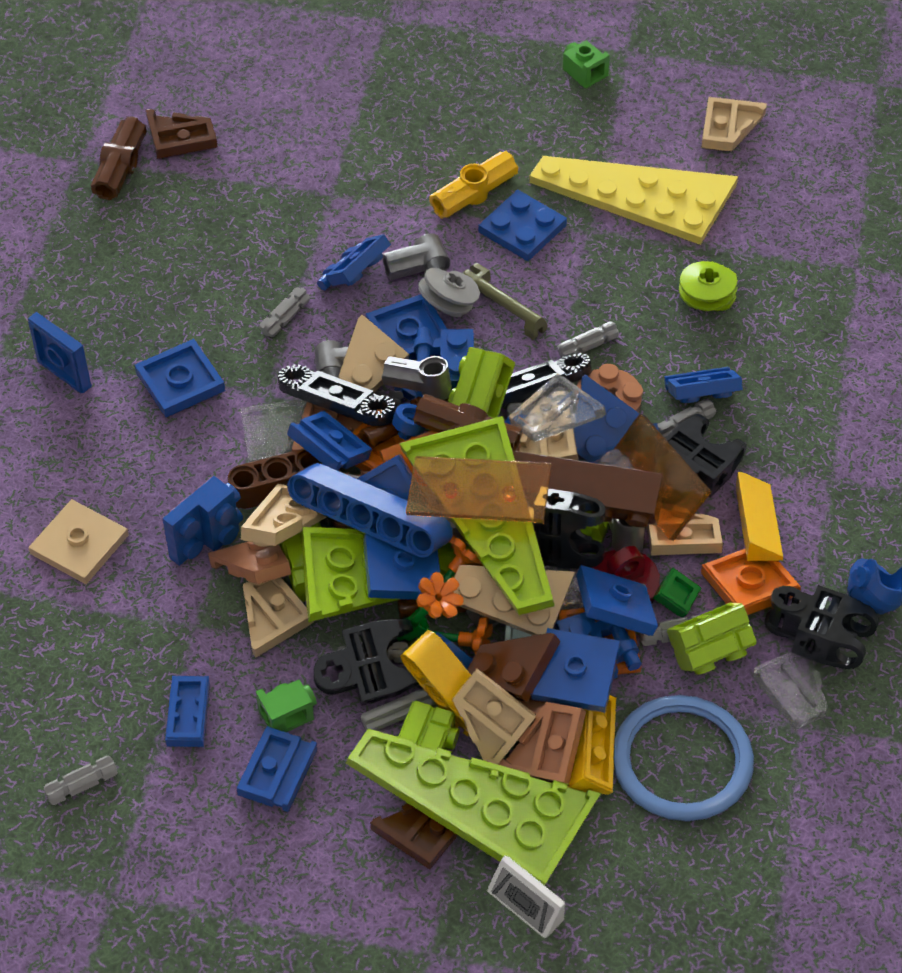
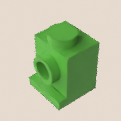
(581, 58)
(287, 705)

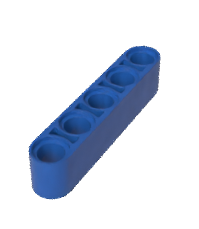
(368, 510)

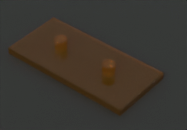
(683, 488)
(479, 489)

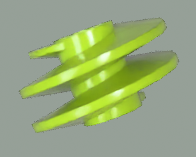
(708, 286)

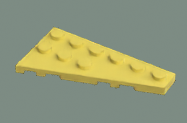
(657, 197)

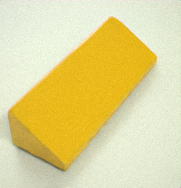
(758, 519)
(595, 752)

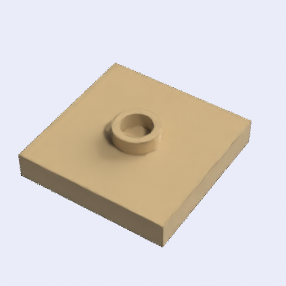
(78, 541)

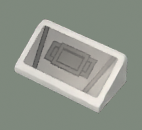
(527, 897)

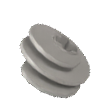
(449, 291)

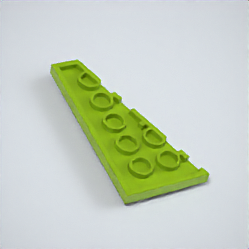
(503, 547)
(337, 571)
(479, 800)

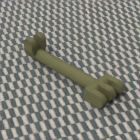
(532, 320)

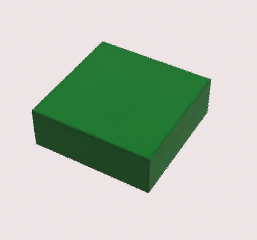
(677, 592)

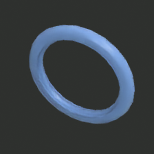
(673, 810)

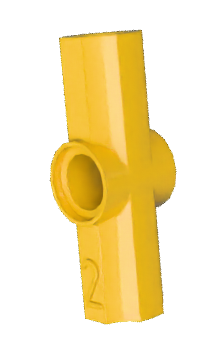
(473, 184)

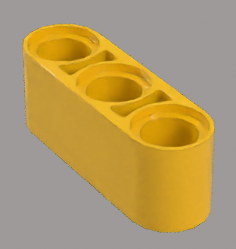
(437, 672)

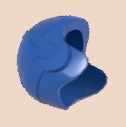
(875, 586)

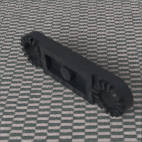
(529, 380)
(336, 395)

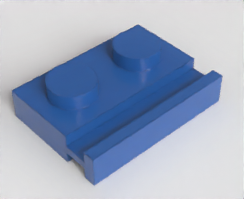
(692, 385)
(329, 441)
(277, 769)

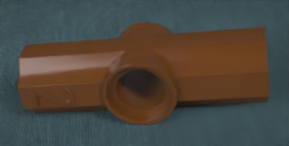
(118, 158)
(444, 416)

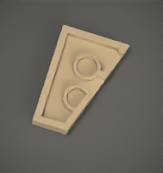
(278, 519)
(486, 598)

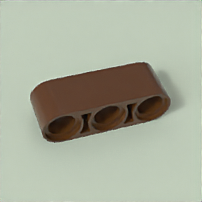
(259, 477)

